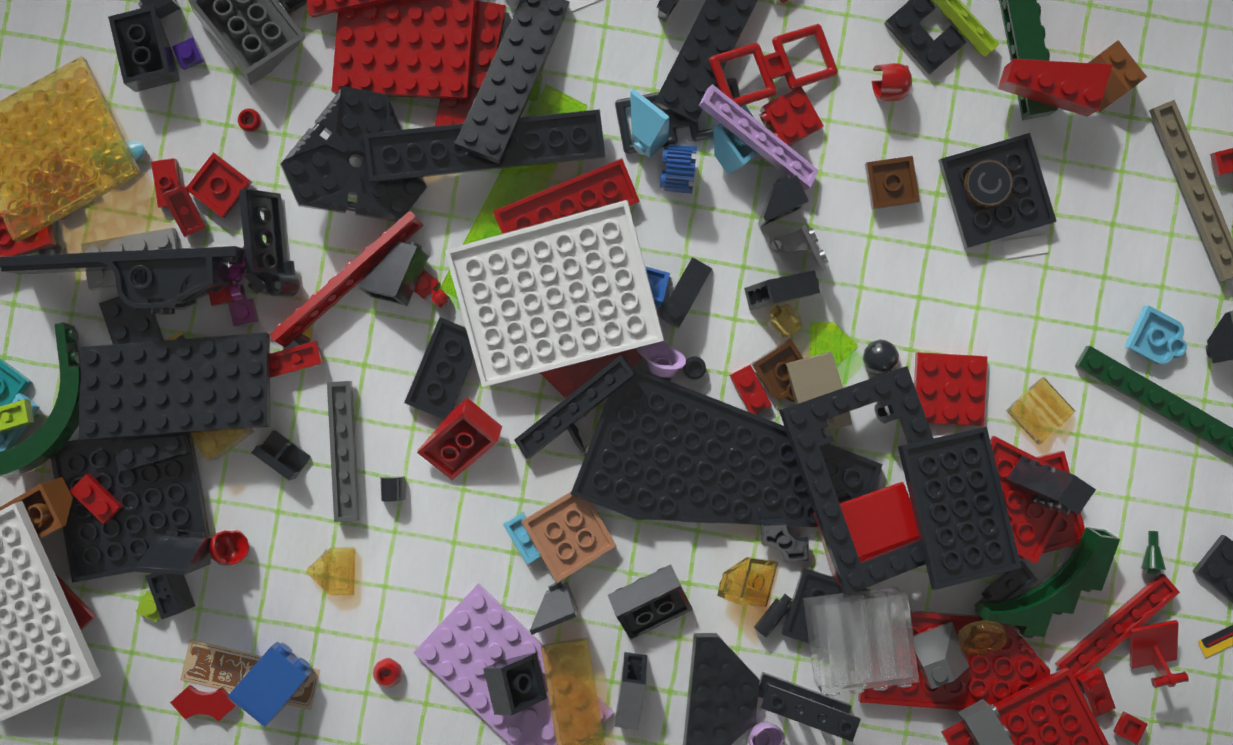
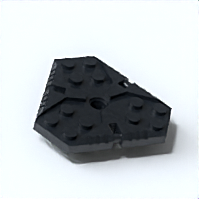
(321, 168)

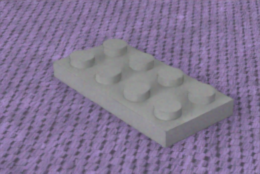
(143, 241)

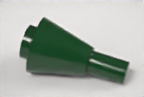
(1153, 558)

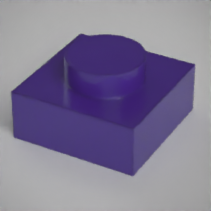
(188, 53)

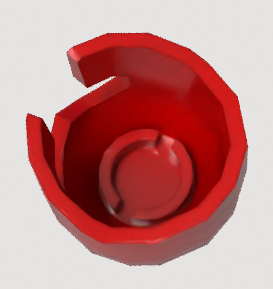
(895, 82)

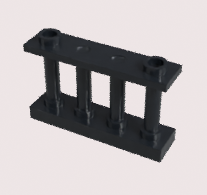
(807, 707)

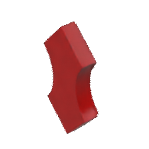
(195, 702)

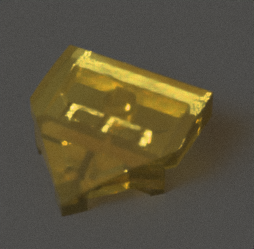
(335, 570)

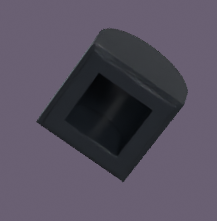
(392, 488)

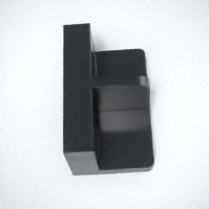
(282, 455)

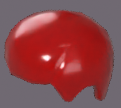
(229, 547)

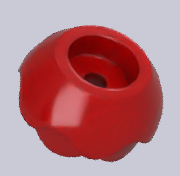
(387, 665)

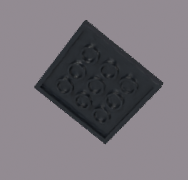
(1024, 208)

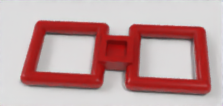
(775, 64)

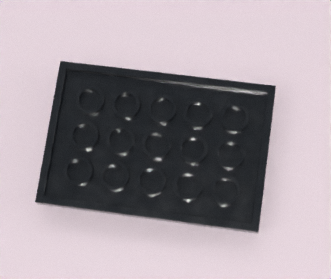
(959, 508)

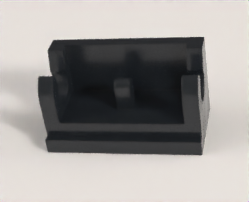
(170, 593)

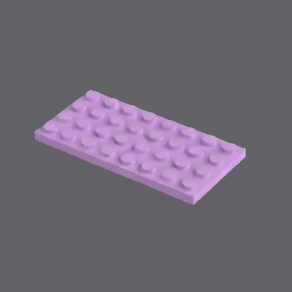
(475, 637)

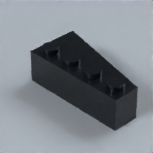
(1051, 486)

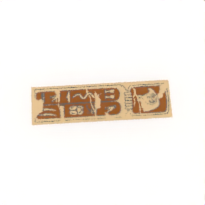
(226, 667)

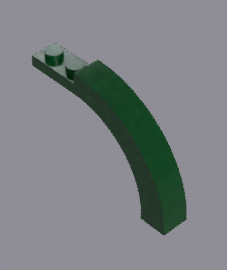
(63, 418)

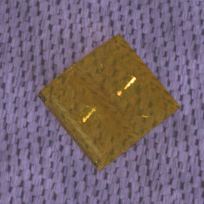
(1040, 410)

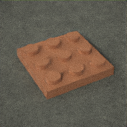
(568, 535)

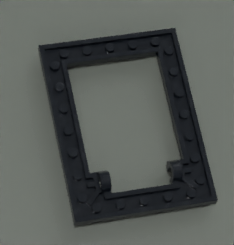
(805, 432)

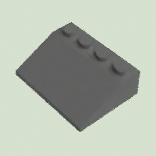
(250, 33)

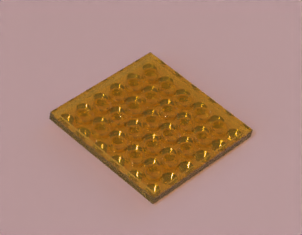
(58, 149)

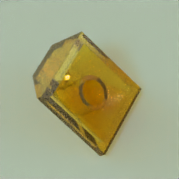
(748, 582)

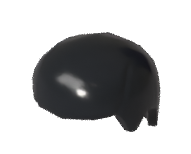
(880, 357)

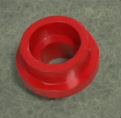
(243, 117)

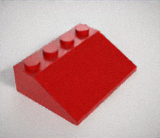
(878, 522)

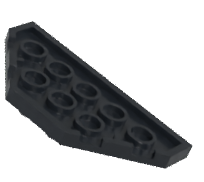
(720, 693)

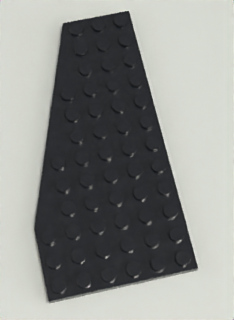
(703, 461)

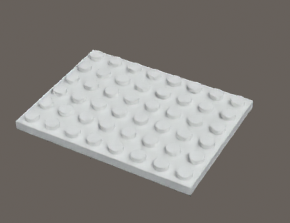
(555, 294)
(38, 633)

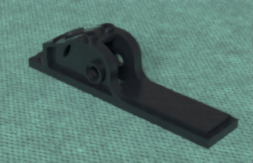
(145, 277)

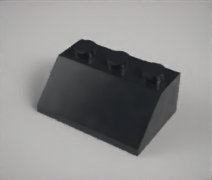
(650, 602)

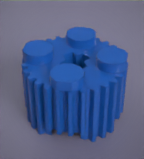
(679, 168)

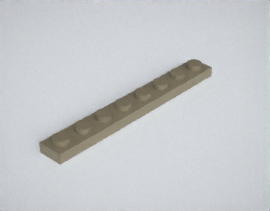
(1195, 187)

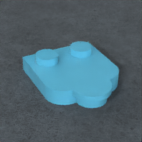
(1156, 336)

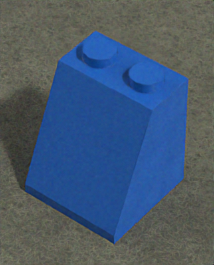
(271, 683)

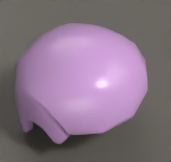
(766, 734)

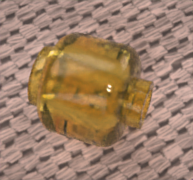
(784, 320)

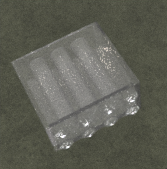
(861, 641)

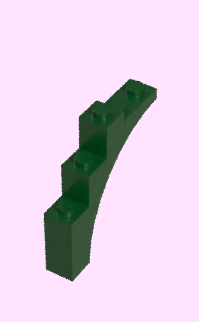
(1060, 593)

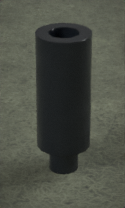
(773, 615)

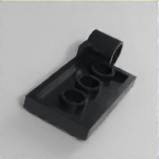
(280, 273)

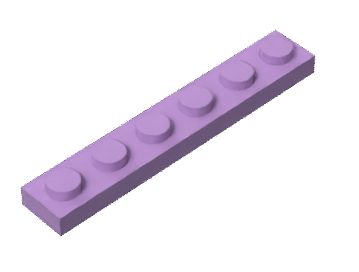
(757, 136)

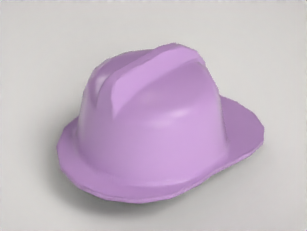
(662, 359)

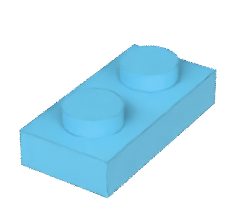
(521, 538)

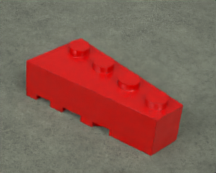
(1058, 83)

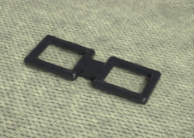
(674, 121)

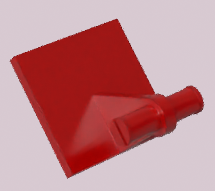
(1155, 647)

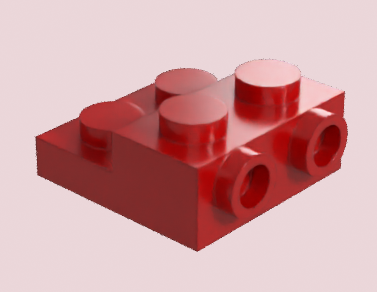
(791, 117)

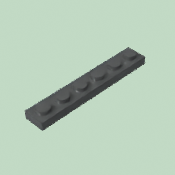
(343, 451)

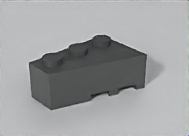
(983, 724)

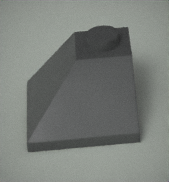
(939, 655)

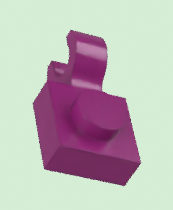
(242, 310)

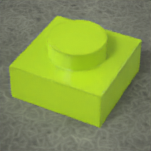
(148, 607)

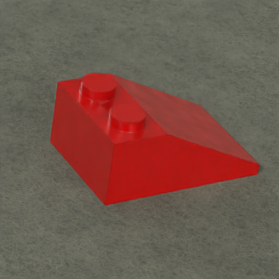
(460, 439)

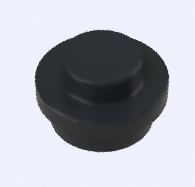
(694, 368)

